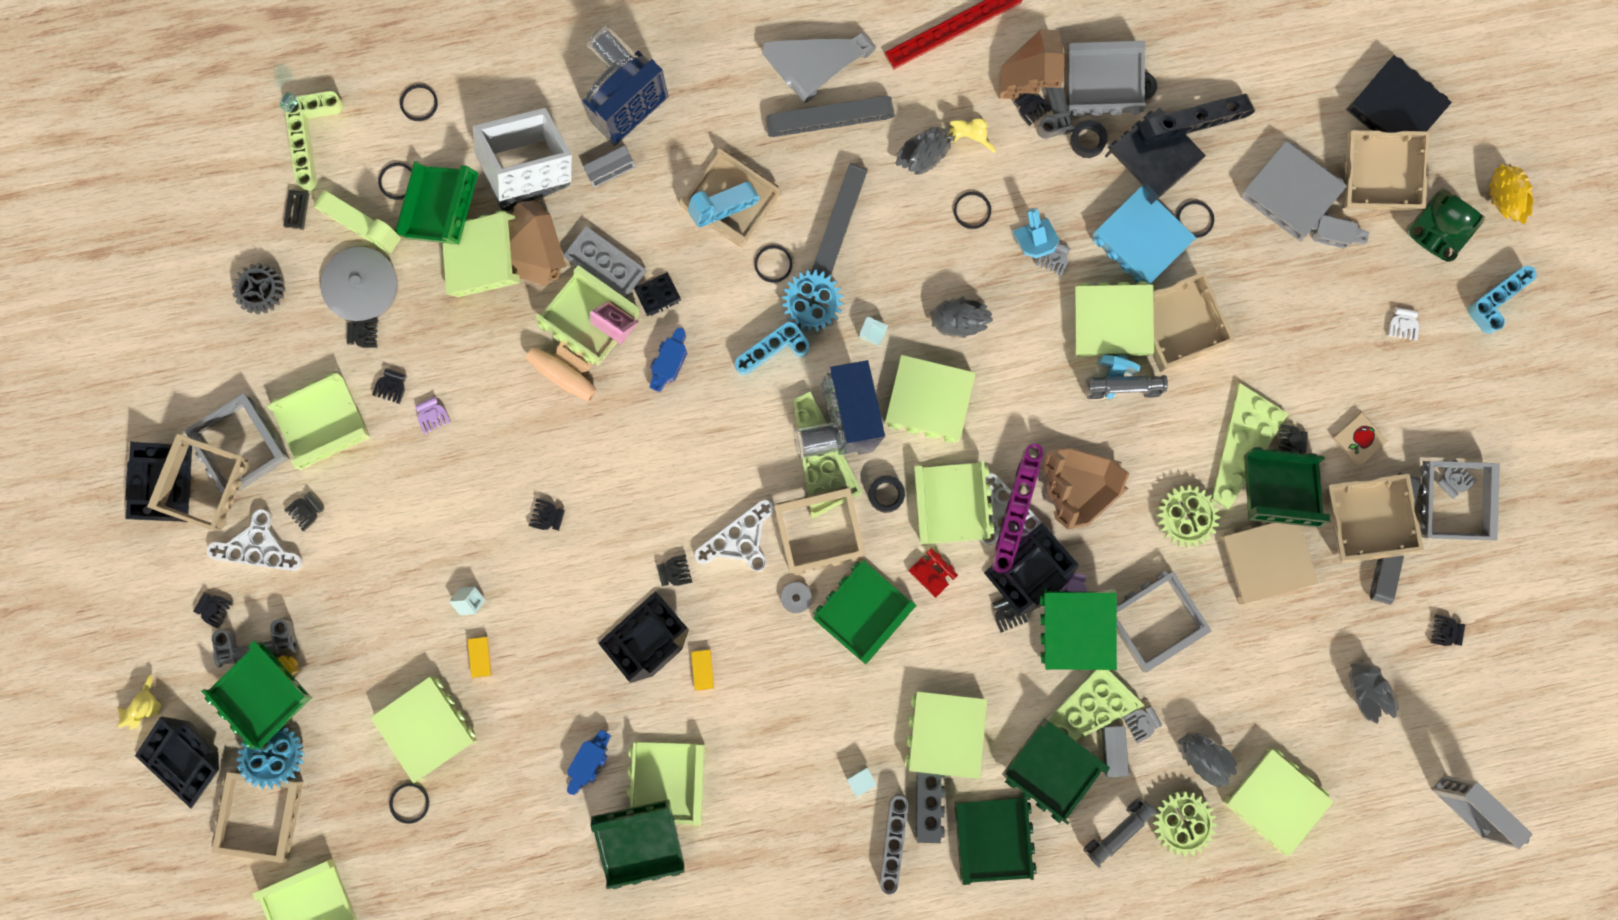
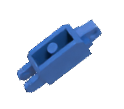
(669, 361)
(587, 761)

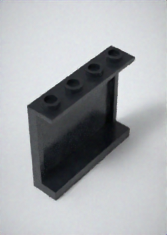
(1398, 100)
(1156, 164)

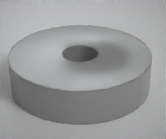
(793, 606)

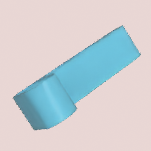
(707, 209)
(1503, 294)
(769, 352)

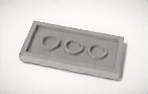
(605, 262)

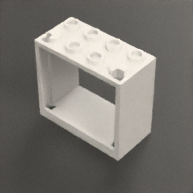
(515, 133)

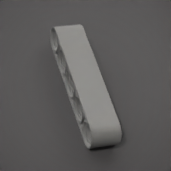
(896, 854)

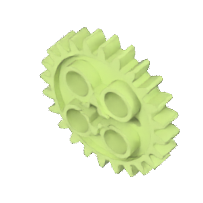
(1202, 508)
(1199, 814)

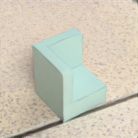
(873, 331)
(467, 600)
(861, 782)

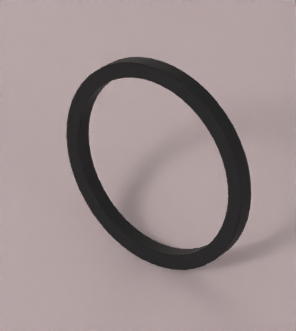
(414, 87)
(381, 175)
(1205, 206)
(968, 226)
(776, 280)
(391, 803)

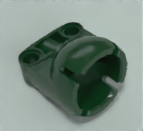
(1445, 224)

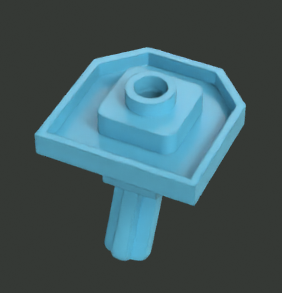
(1037, 237)
(1118, 367)

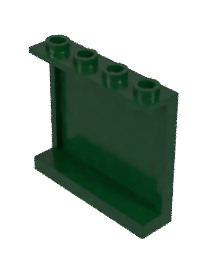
(1284, 487)
(1053, 770)
(994, 840)
(638, 844)

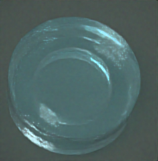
(288, 102)

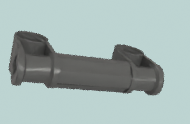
(1060, 120)
(1150, 385)
(235, 653)
(1140, 812)

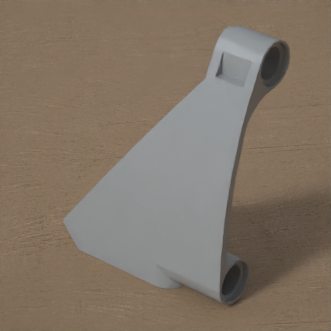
(812, 62)

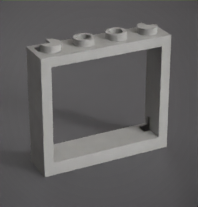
(264, 429)
(1489, 502)
(1202, 630)
(1482, 811)

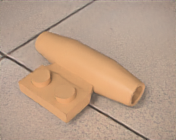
(564, 370)

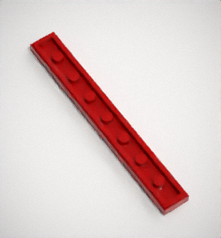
(947, 31)

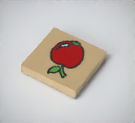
(1360, 439)

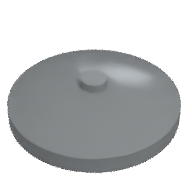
(359, 284)

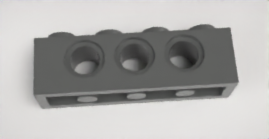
(924, 833)

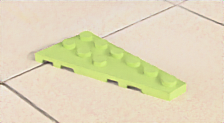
(1251, 425)
(825, 470)
(1094, 705)

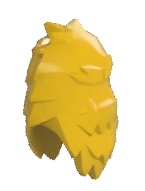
(1512, 193)

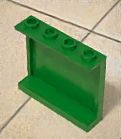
(436, 203)
(863, 611)
(1079, 630)
(257, 696)

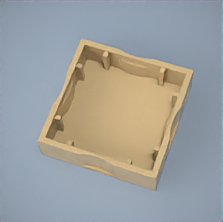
(1386, 170)
(1187, 322)
(1375, 519)

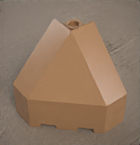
(1033, 66)
(534, 244)
(1082, 484)

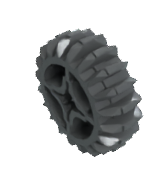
(244, 295)

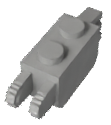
(1338, 232)

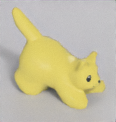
(974, 130)
(142, 705)

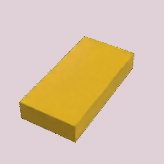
(479, 657)
(702, 670)

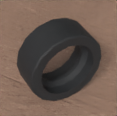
(1095, 126)
(888, 508)

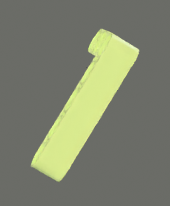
(303, 133)
(373, 231)

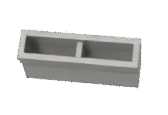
(609, 166)
(1115, 750)

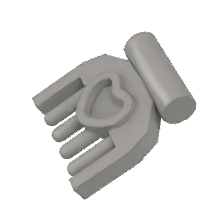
(1058, 256)
(1455, 482)
(1144, 721)

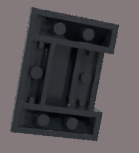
(142, 473)
(1037, 566)
(645, 639)
(180, 758)

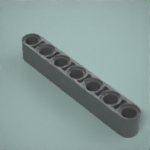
(829, 116)
(840, 219)
(1388, 569)

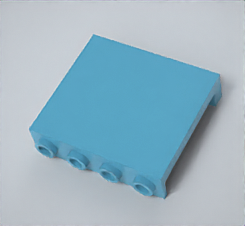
(1143, 237)

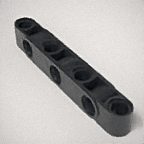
(1196, 118)

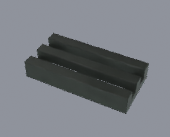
(303, 211)

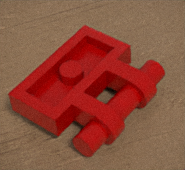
(928, 576)

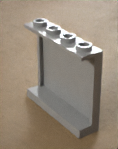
(1107, 78)
(1293, 191)

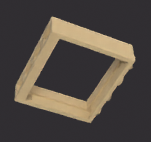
(171, 470)
(811, 500)
(287, 827)

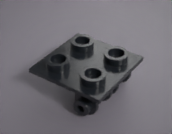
(657, 294)

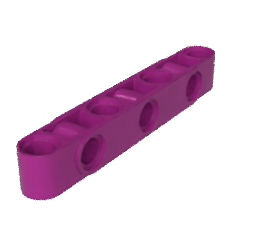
(1017, 508)

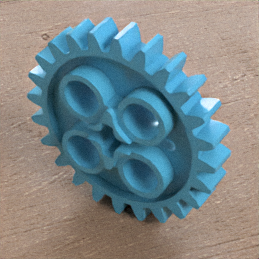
(818, 284)
(265, 773)

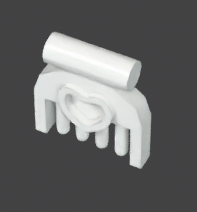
(1403, 321)

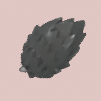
(925, 150)
(960, 317)
(1372, 691)
(1208, 758)

